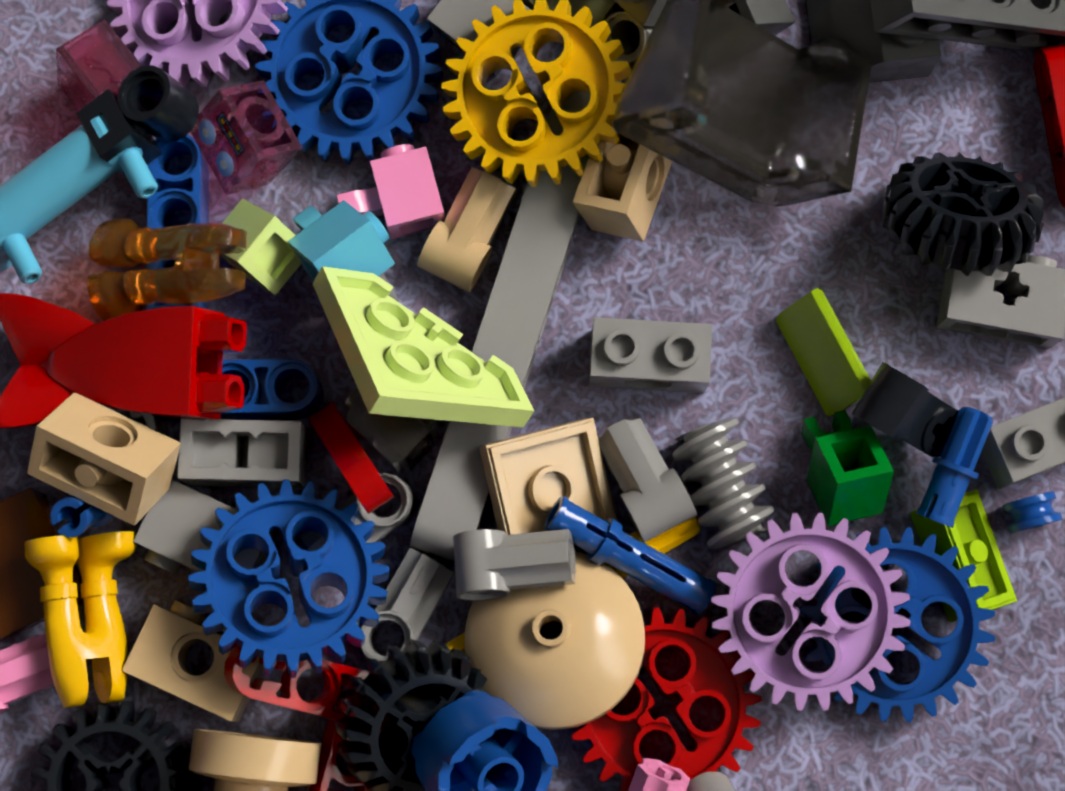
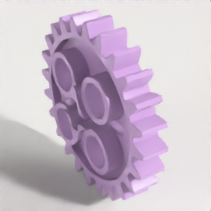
(181, 50)
(856, 644)

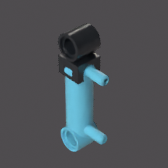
(112, 138)

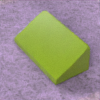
(824, 352)
(975, 546)

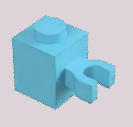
(341, 241)

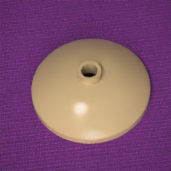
(568, 677)

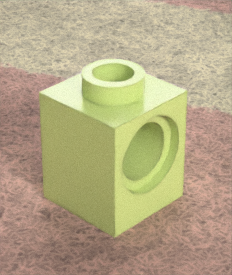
(268, 255)

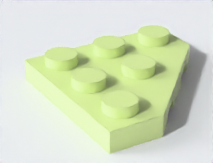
(414, 361)

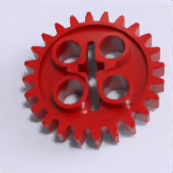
(707, 674)

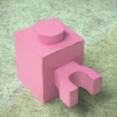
(403, 193)

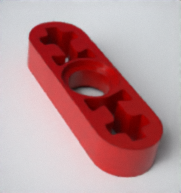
(350, 458)

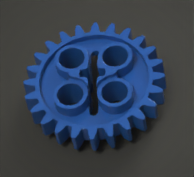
(394, 94)
(929, 580)
(236, 592)

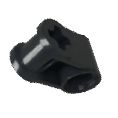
(906, 411)

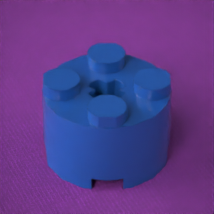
(482, 747)

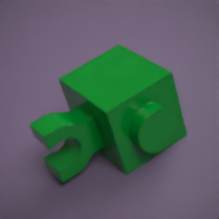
(846, 469)

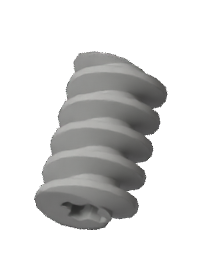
(722, 483)

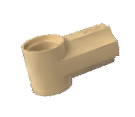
(461, 243)

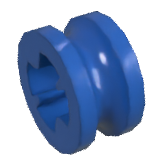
(1032, 512)

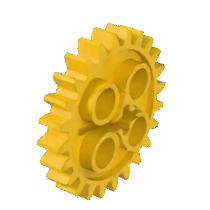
(490, 115)

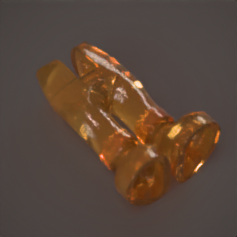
(192, 279)

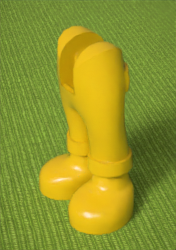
(104, 628)

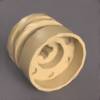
(254, 760)

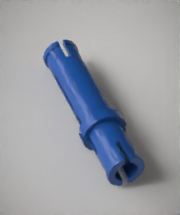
(611, 545)

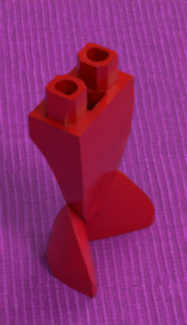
(138, 362)

